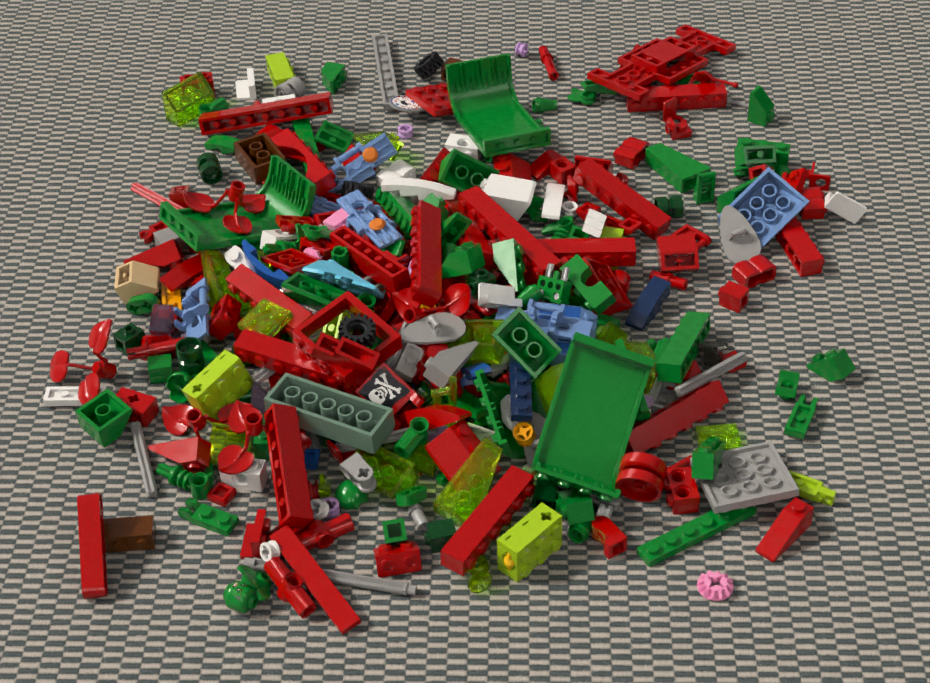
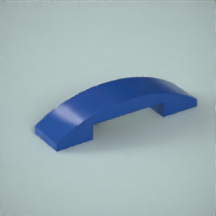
(260, 269)
(469, 373)

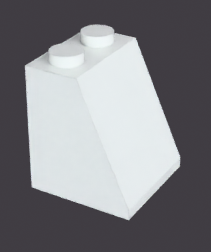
(510, 193)

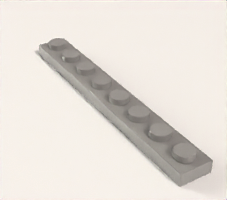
(384, 69)

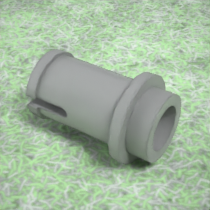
(416, 512)

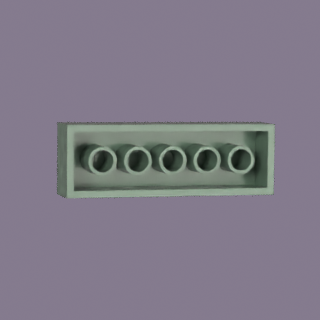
(334, 412)

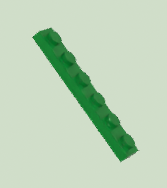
(690, 534)

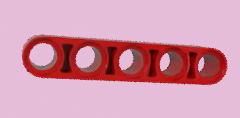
(92, 546)

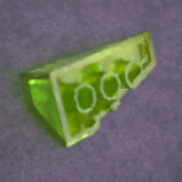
(216, 270)
(469, 484)

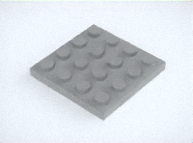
(749, 478)

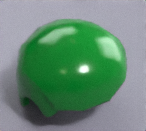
(176, 383)
(350, 496)

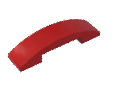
(629, 224)

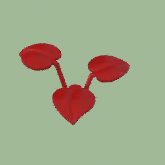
(239, 224)
(456, 296)
(101, 369)
(180, 417)
(249, 420)

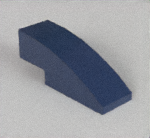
(648, 303)

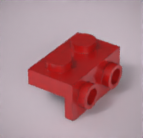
(255, 535)
(397, 558)

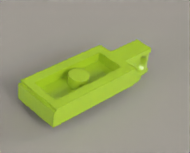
(813, 489)

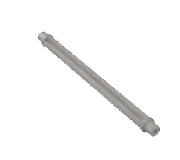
(349, 579)

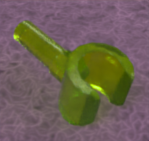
(324, 489)

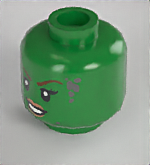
(240, 597)

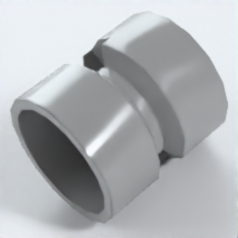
(291, 86)

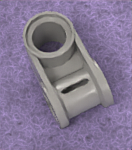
(359, 473)

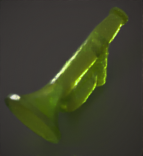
(450, 390)
(480, 577)

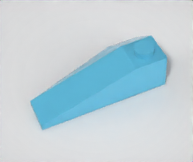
(340, 277)

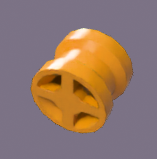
(522, 429)

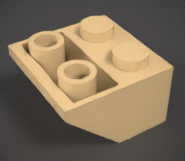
(136, 279)

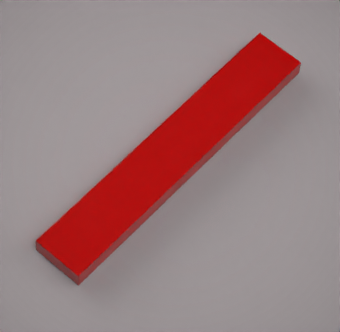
(315, 580)

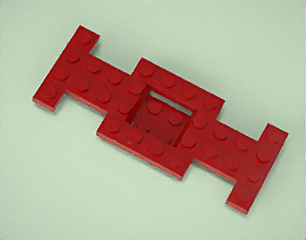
(651, 59)

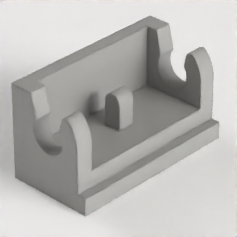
(661, 395)

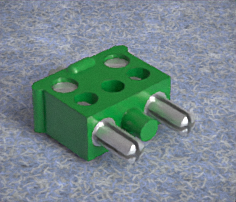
(553, 288)

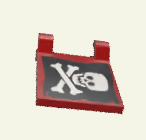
(389, 390)

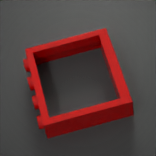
(347, 301)

